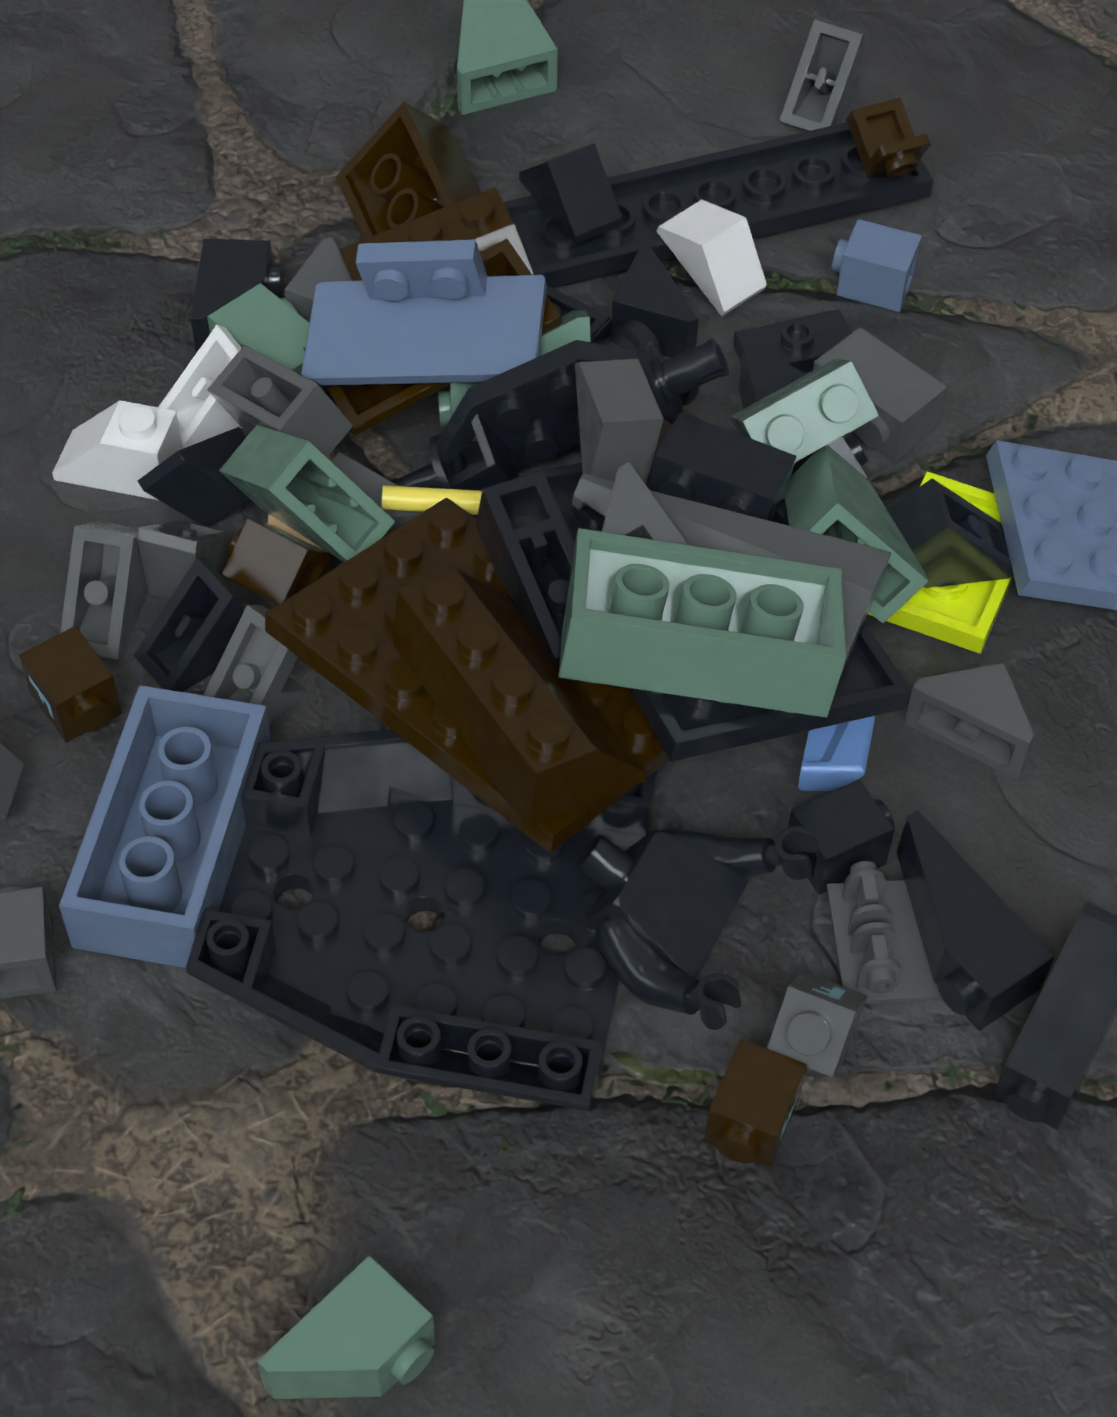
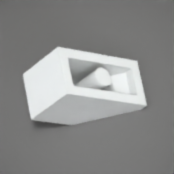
(119, 448)

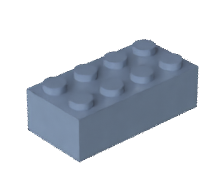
(163, 826)

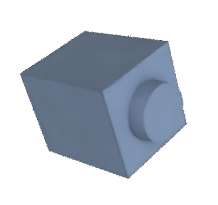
(876, 264)

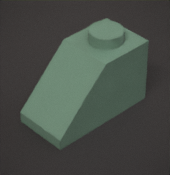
(352, 1341)

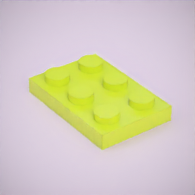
(961, 611)

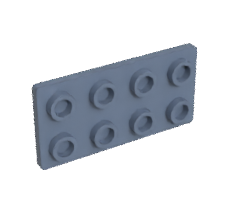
(422, 318)

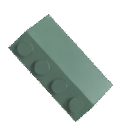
(703, 623)

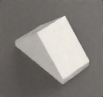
(716, 253)
(197, 410)

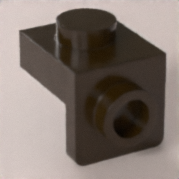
(886, 139)

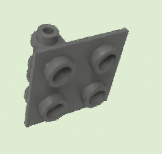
(878, 938)

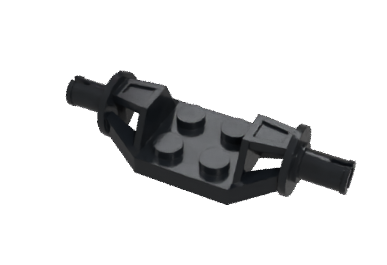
(534, 411)

